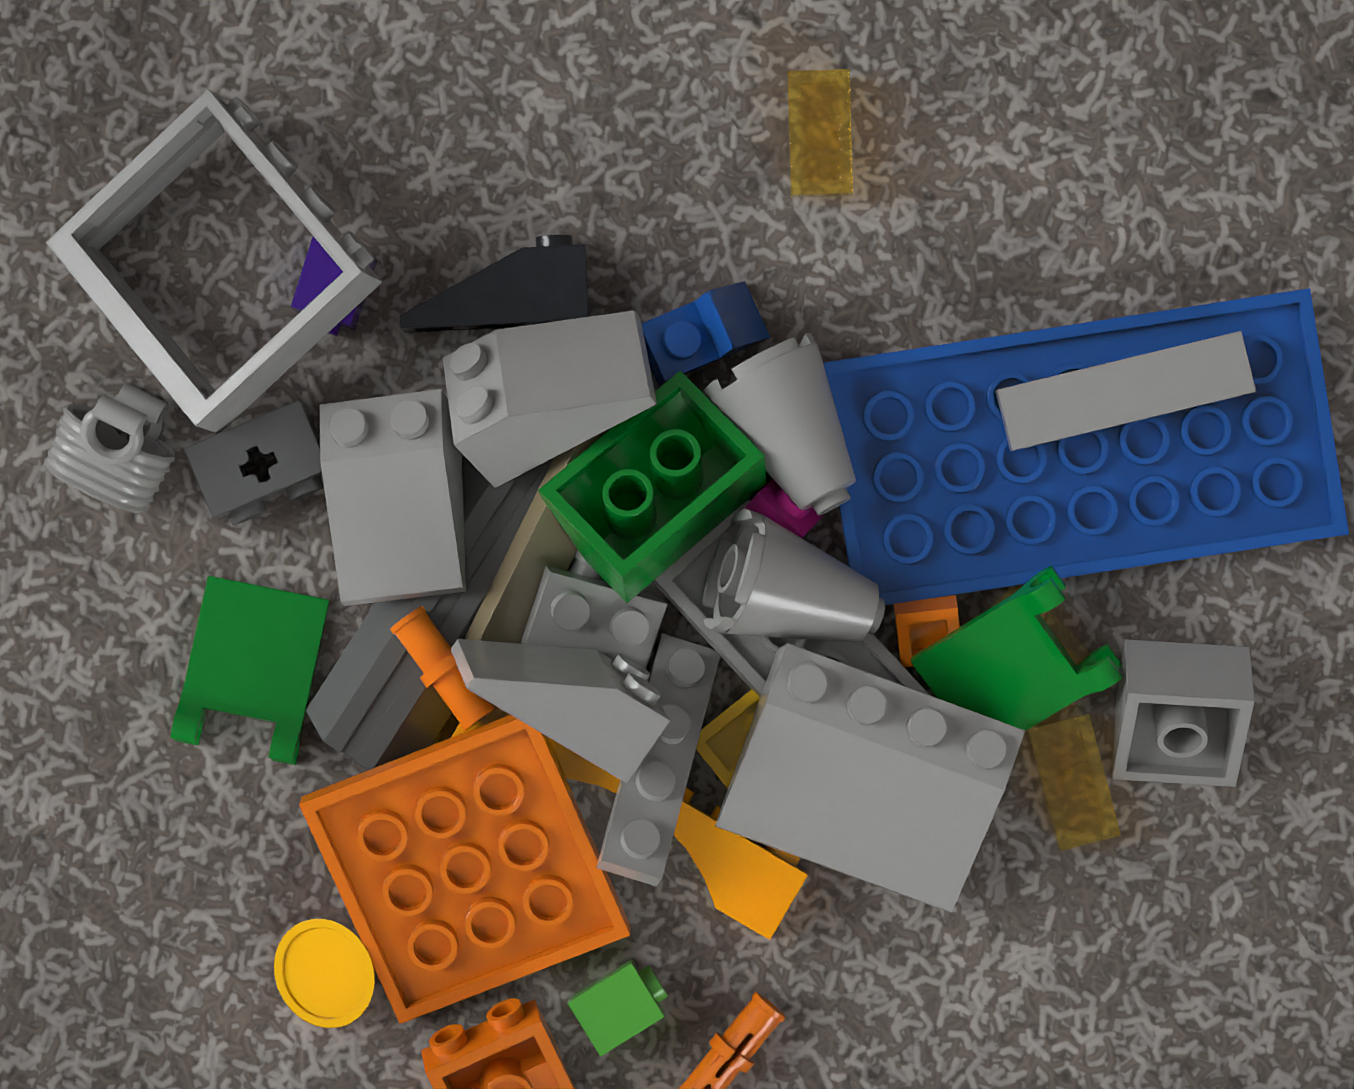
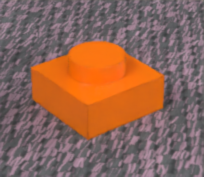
(924, 623)

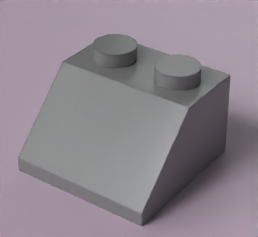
(1182, 712)

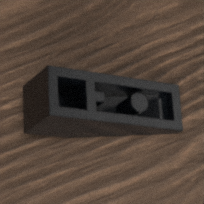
(516, 291)

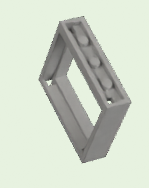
(134, 187)

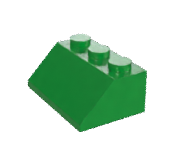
(654, 486)

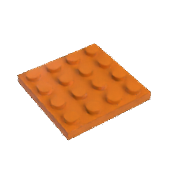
(465, 866)

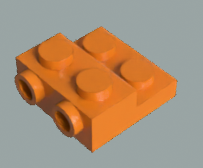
(502, 1053)

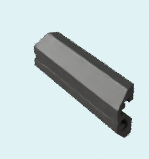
(374, 694)

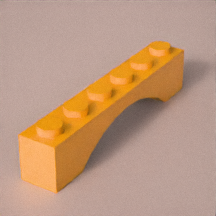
(742, 876)

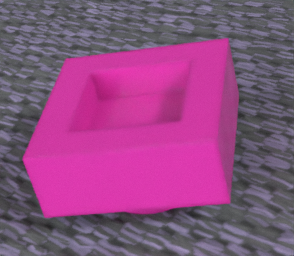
(780, 508)

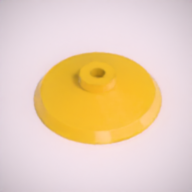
(324, 973)

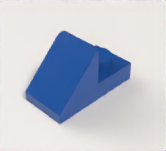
(703, 331)

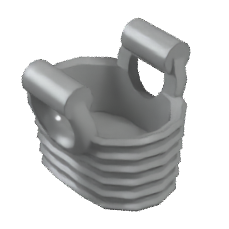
(104, 464)

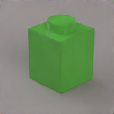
(619, 1005)

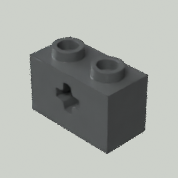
(223, 459)

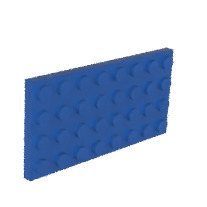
(958, 513)

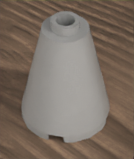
(791, 417)
(786, 587)

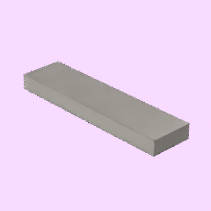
(1125, 391)

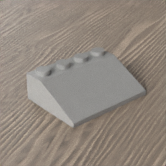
(868, 777)

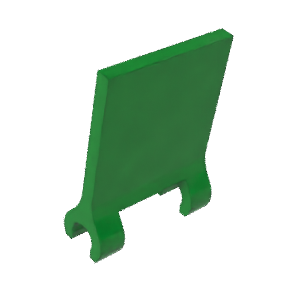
(252, 661)
(1012, 662)

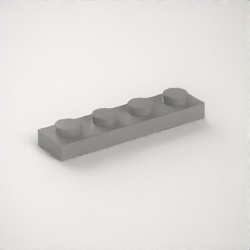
(650, 802)

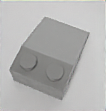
(545, 389)
(393, 497)
(572, 696)

